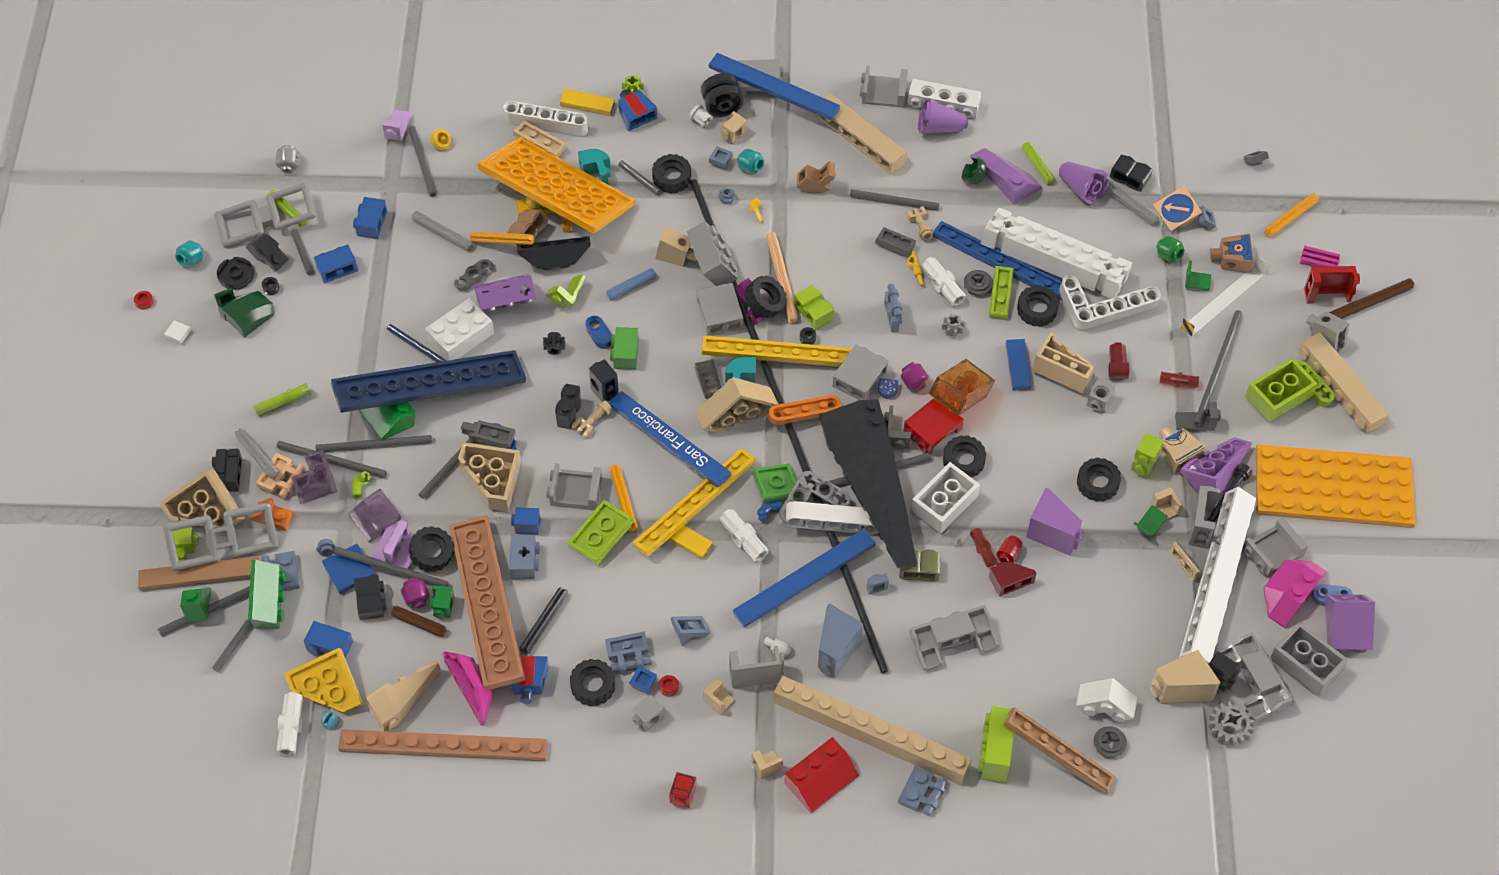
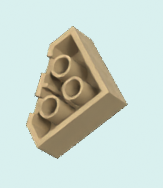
(735, 405)
(491, 473)
(201, 497)

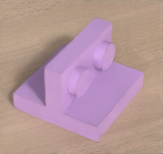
(395, 545)

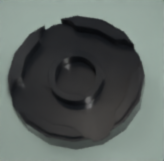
(235, 273)

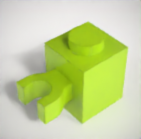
(185, 542)

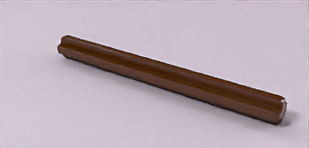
(1374, 298)

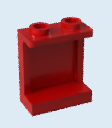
(1331, 281)
(932, 425)

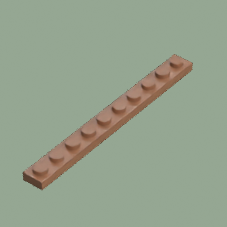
(443, 745)

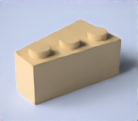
(1062, 365)

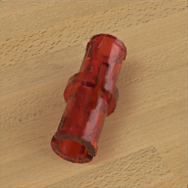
(1165, 377)
(983, 547)

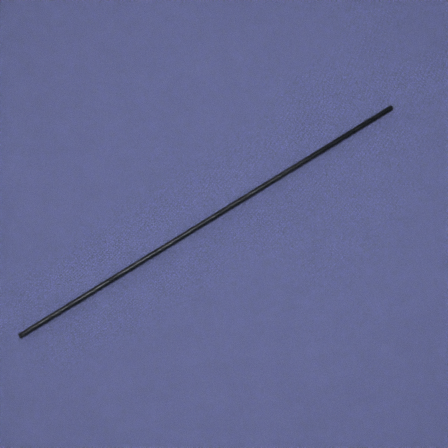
(800, 456)

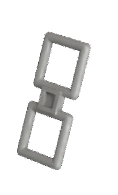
(265, 215)
(220, 536)

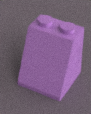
(1055, 524)
(1350, 622)

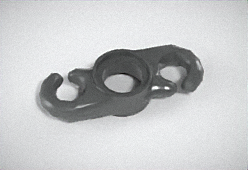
(474, 268)

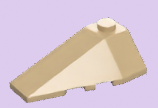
(392, 703)

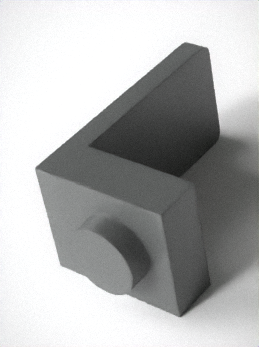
(1185, 420)
(897, 438)

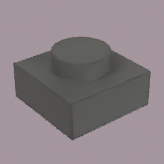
(1256, 158)

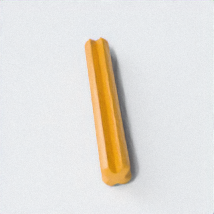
(1291, 215)
(502, 238)
(622, 494)

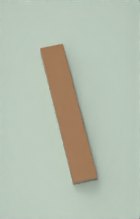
(206, 573)
(1059, 750)

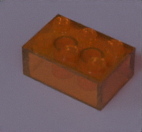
(961, 387)

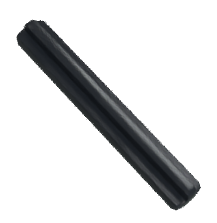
(543, 621)

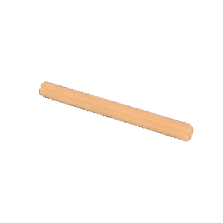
(782, 276)

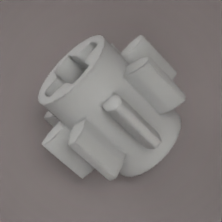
(953, 325)

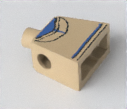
(1179, 448)

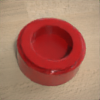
(143, 300)
(668, 685)

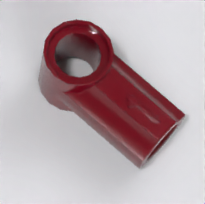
(1118, 363)

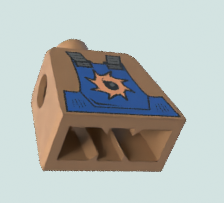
(1234, 253)

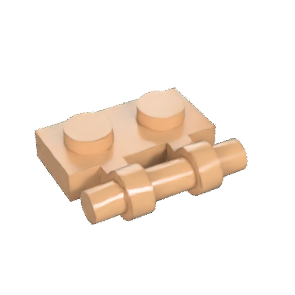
(284, 468)

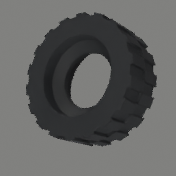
(671, 185)
(773, 288)
(1038, 293)
(970, 444)
(1098, 493)
(431, 534)
(592, 667)

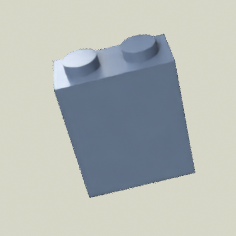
(838, 641)

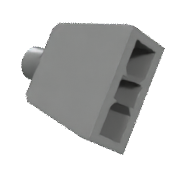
(1331, 327)

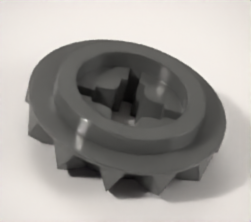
(978, 276)
(1115, 735)

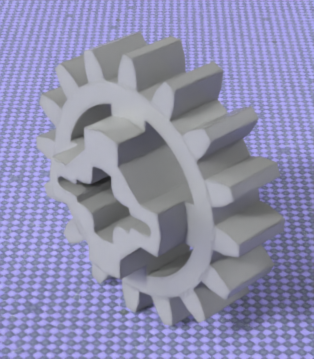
(1231, 723)

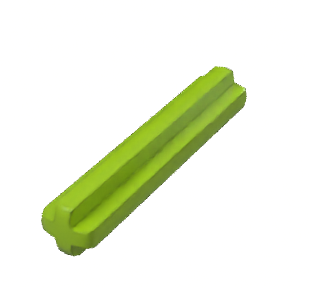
(1038, 163)
(287, 208)

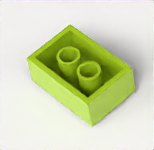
(1281, 389)
(995, 746)

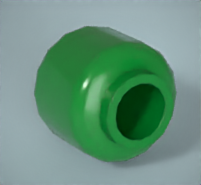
(1170, 249)

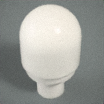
(783, 646)

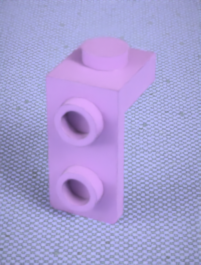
(396, 127)

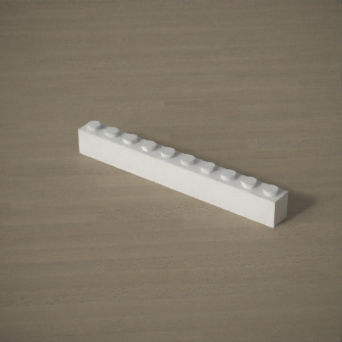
(1218, 574)

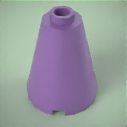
(940, 119)
(1084, 180)

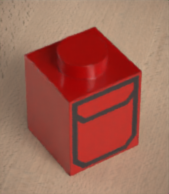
(682, 790)

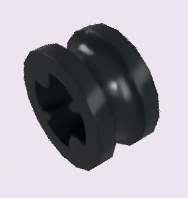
(275, 287)
(808, 331)

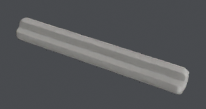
(1132, 204)
(442, 231)
(256, 453)

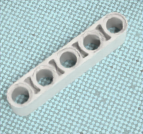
(546, 118)
(828, 517)

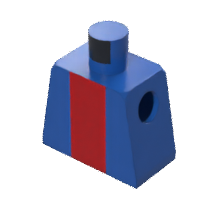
(636, 109)
(535, 674)

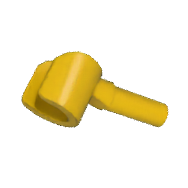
(754, 205)

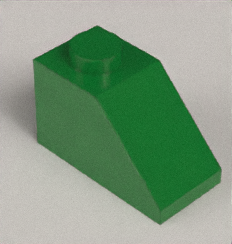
(195, 603)

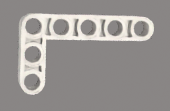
(1106, 307)

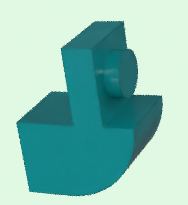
(595, 161)
(742, 368)

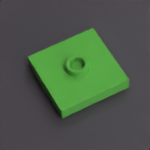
(775, 482)

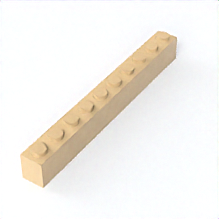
(872, 730)

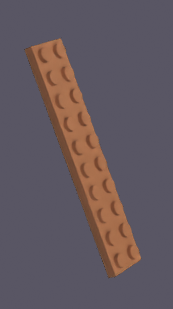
(486, 603)

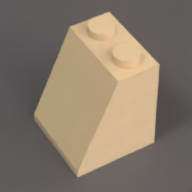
(1185, 680)

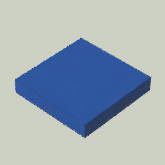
(344, 570)

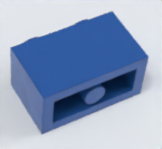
(370, 217)
(336, 263)
(325, 638)

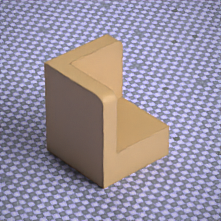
(1167, 502)
(717, 697)
(766, 763)

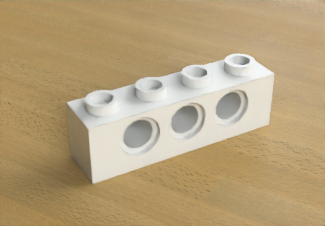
(956, 98)

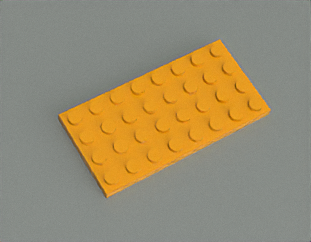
(556, 184)
(1334, 485)

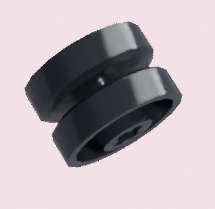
(722, 95)

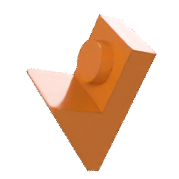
(281, 516)

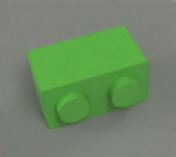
(625, 348)

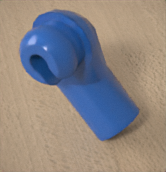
(766, 508)

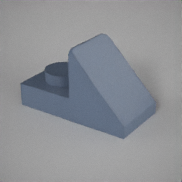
(688, 627)

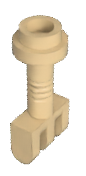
(925, 232)
(582, 425)

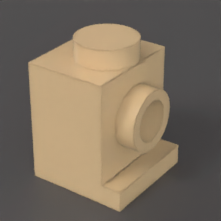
(734, 128)

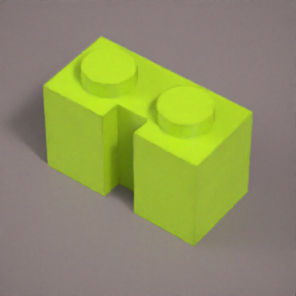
(813, 307)
(1147, 455)

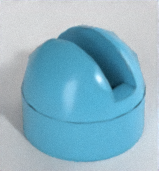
(332, 722)

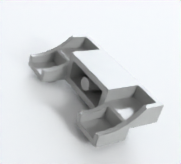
(952, 631)
(1261, 677)

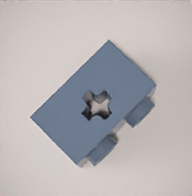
(521, 566)

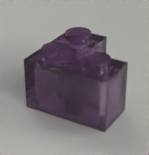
(317, 481)

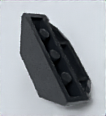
(555, 253)

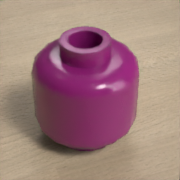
(914, 376)
(415, 593)

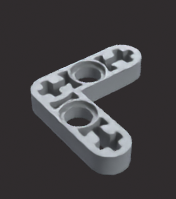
(807, 489)

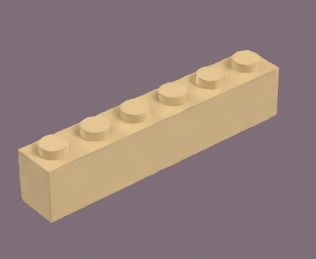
(866, 137)
(1344, 383)

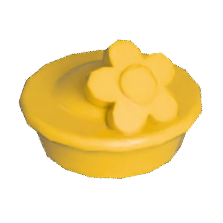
(440, 139)

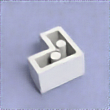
(1107, 697)

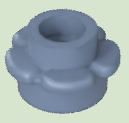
(726, 199)
(325, 547)

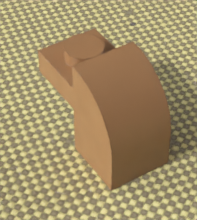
(816, 180)

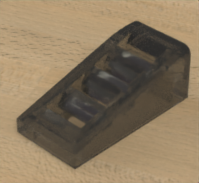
(705, 365)

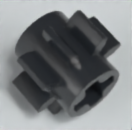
(554, 343)

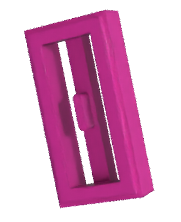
(1320, 256)

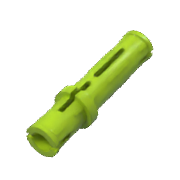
(282, 399)

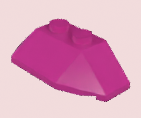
(1291, 588)
(469, 680)

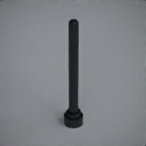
(1243, 473)

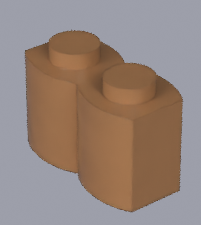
(529, 223)

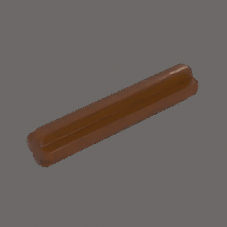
(418, 621)

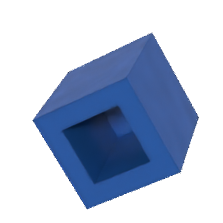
(526, 520)

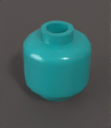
(750, 161)
(189, 253)

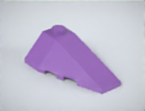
(1010, 179)
(1218, 466)

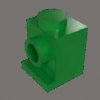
(442, 601)

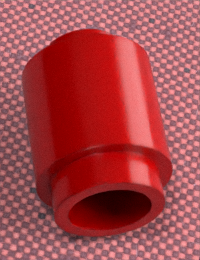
(1009, 549)

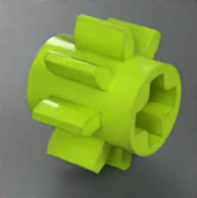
(632, 84)

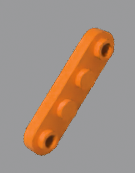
(802, 409)

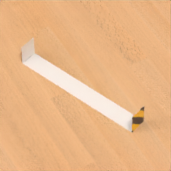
(1225, 298)

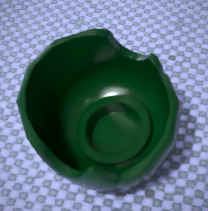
(974, 172)

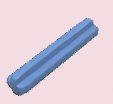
(630, 284)

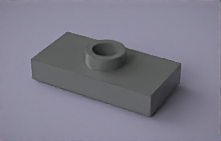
(895, 242)

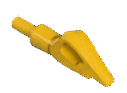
(915, 266)

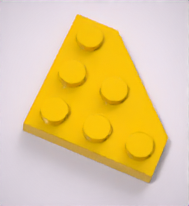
(326, 682)

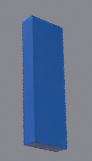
(1018, 364)

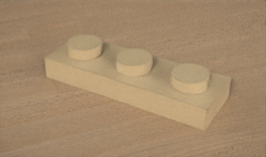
(540, 138)

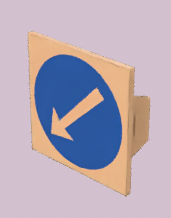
(1178, 209)

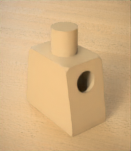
(674, 247)

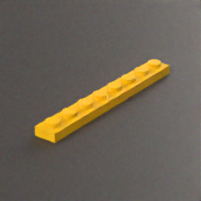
(774, 351)
(691, 505)

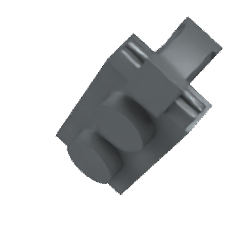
(489, 433)

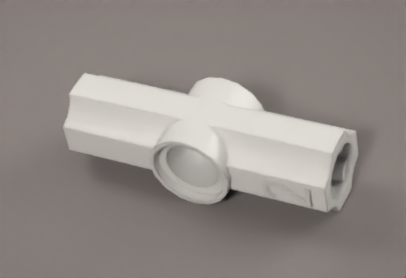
(943, 281)
(744, 535)
(289, 724)

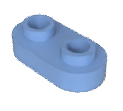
(1319, 598)

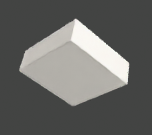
(177, 332)

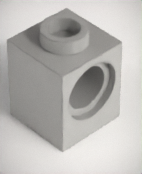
(1103, 390)
(647, 713)

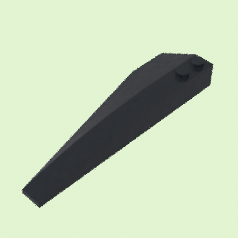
(865, 454)

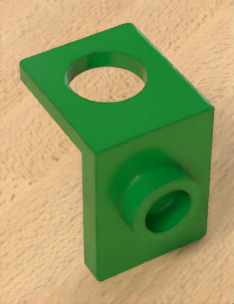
(1197, 280)
(1151, 521)

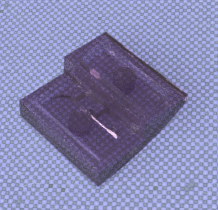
(374, 515)

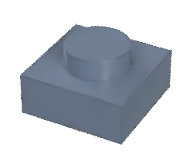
(720, 157)
(1206, 218)
(877, 583)

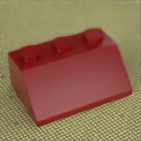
(821, 775)

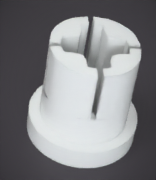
(700, 115)

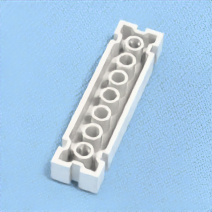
(1056, 253)

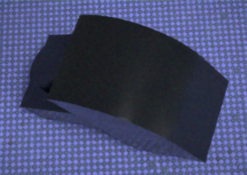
(267, 248)

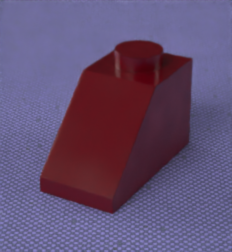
(1010, 577)

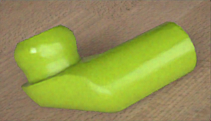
(358, 483)

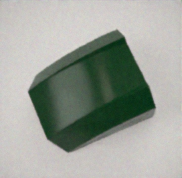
(247, 312)

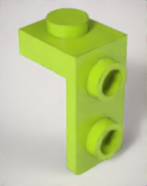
(566, 297)

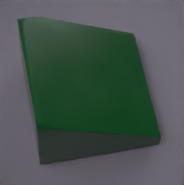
(224, 296)

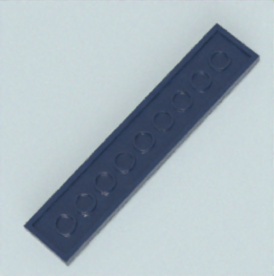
(427, 381)

